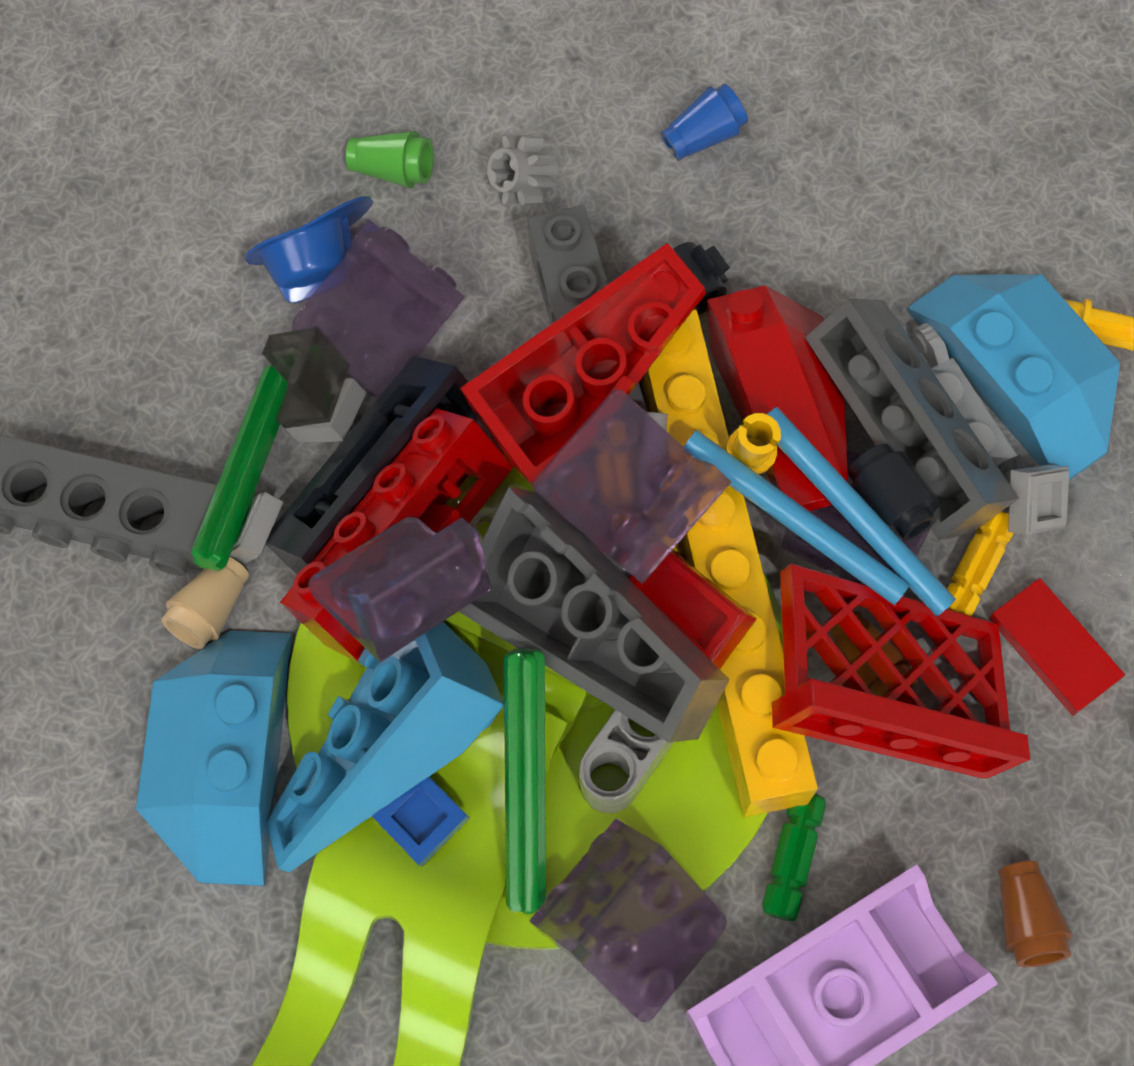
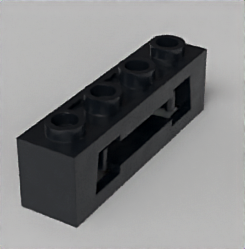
(363, 455)

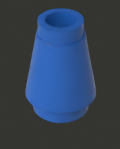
(706, 122)

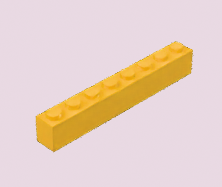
(767, 763)

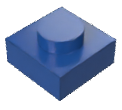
(422, 820)

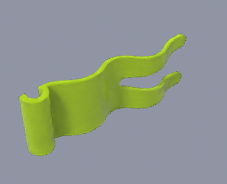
(440, 905)

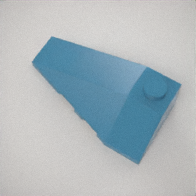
(384, 740)

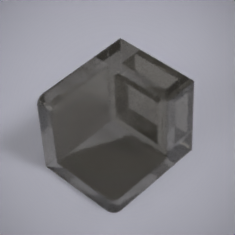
(312, 372)

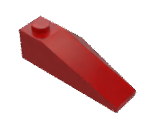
(770, 364)
(563, 373)

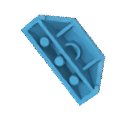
(1029, 362)
(217, 755)

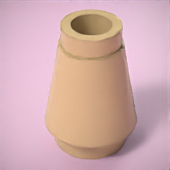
(205, 604)

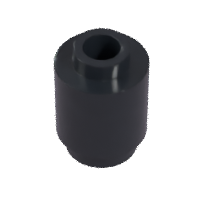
(894, 491)

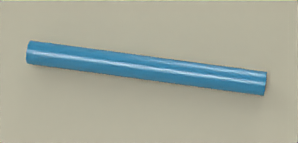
(861, 516)
(799, 519)

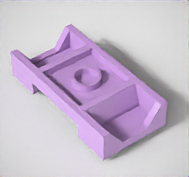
(846, 987)

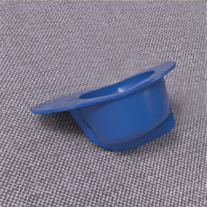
(308, 254)

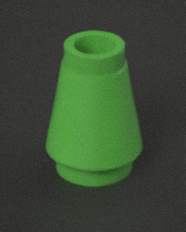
(392, 157)

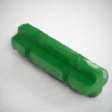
(793, 859)

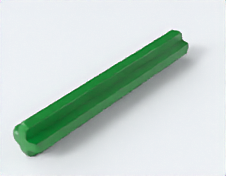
(240, 474)
(524, 779)

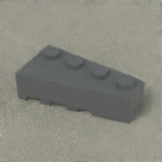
(591, 621)

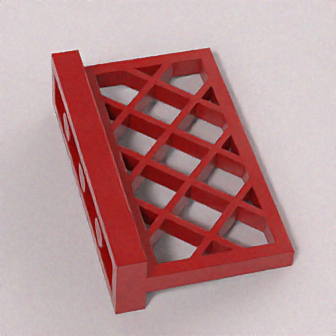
(899, 720)

